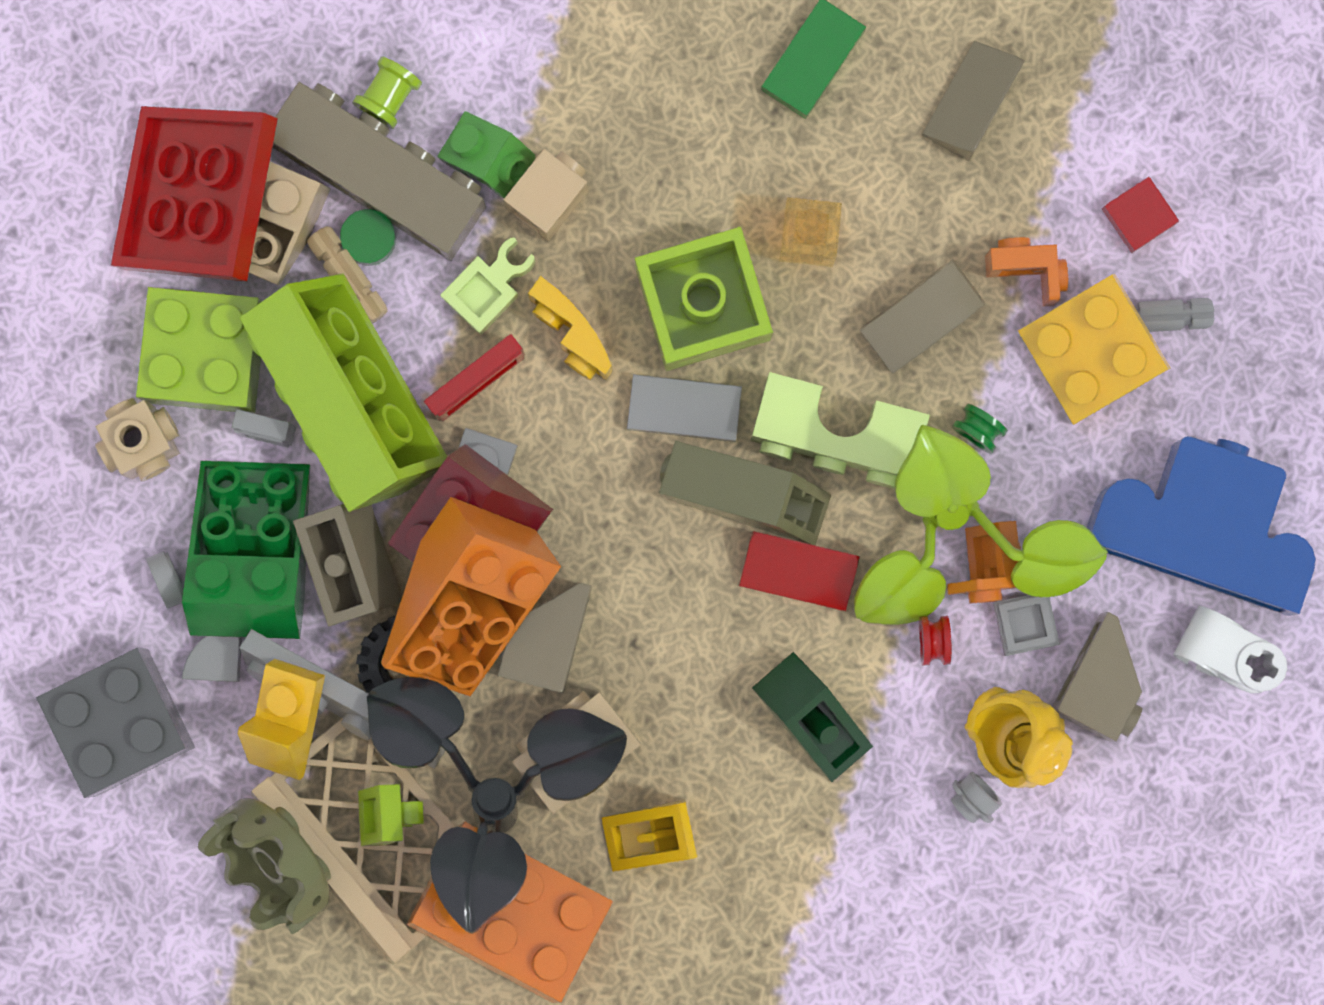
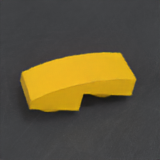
(581, 342)

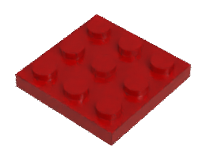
(194, 192)

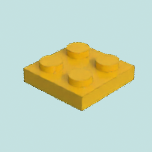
(1094, 349)

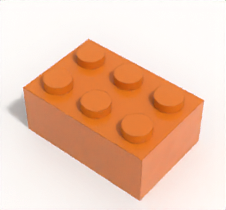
(531, 940)

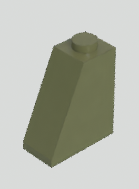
(744, 492)

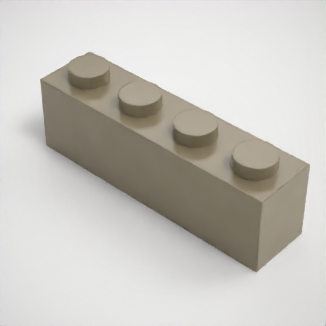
(376, 170)

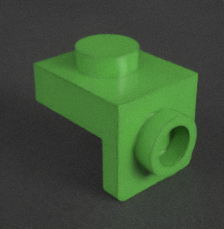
(486, 154)

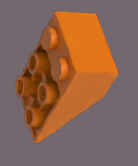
(466, 596)

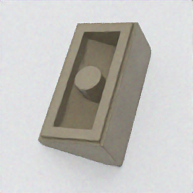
(972, 99)

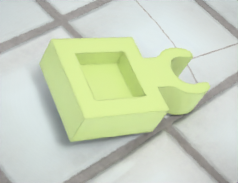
(483, 291)

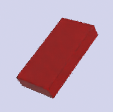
(475, 378)

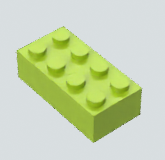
(343, 390)

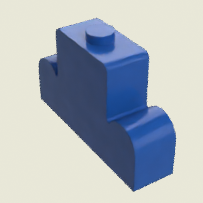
(1209, 525)

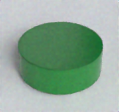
(368, 237)

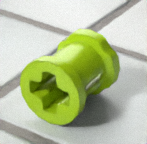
(387, 92)

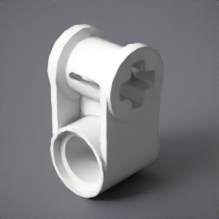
(1222, 649)

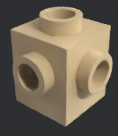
(152, 452)

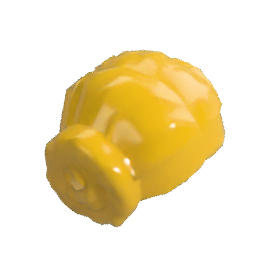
(1019, 737)

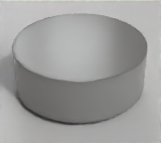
(166, 579)

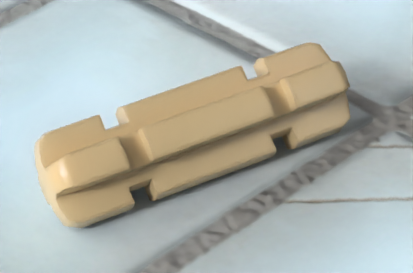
(327, 247)

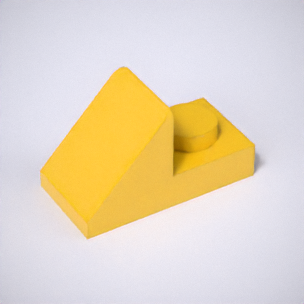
(284, 719)

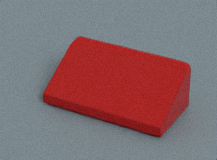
(799, 571)

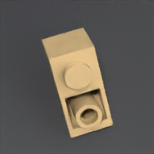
(285, 221)

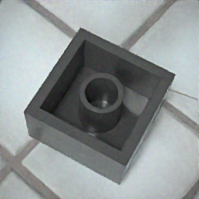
(115, 722)

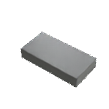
(684, 408)

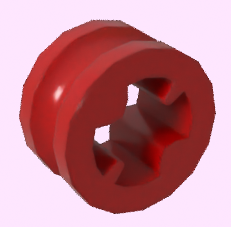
(935, 640)

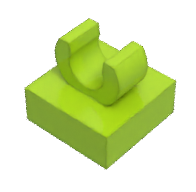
(384, 815)

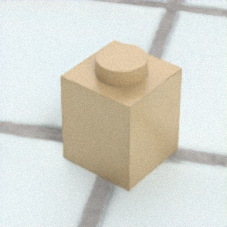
(547, 193)

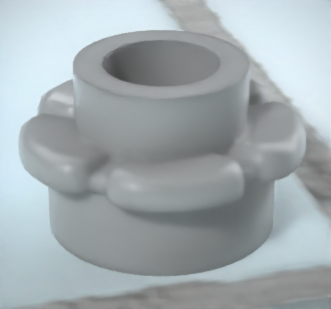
(975, 799)

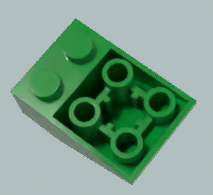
(245, 550)

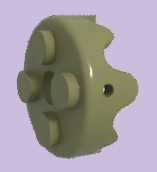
(272, 857)

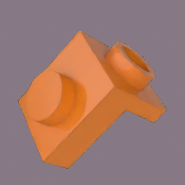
(1019, 258)
(988, 564)

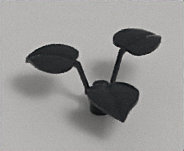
(488, 868)

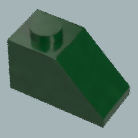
(812, 716)

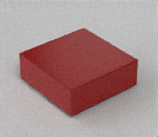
(1140, 214)

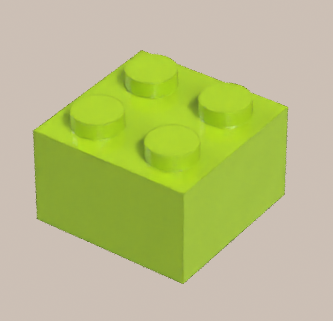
(703, 298)
(197, 351)

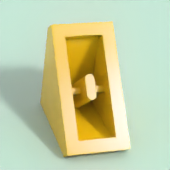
(649, 836)

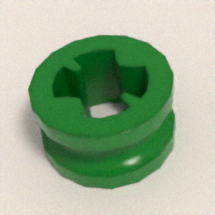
(979, 428)

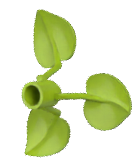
(942, 484)

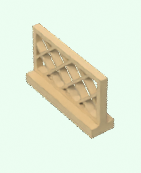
(347, 880)

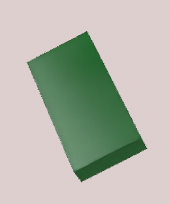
(813, 58)

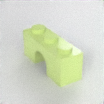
(791, 424)

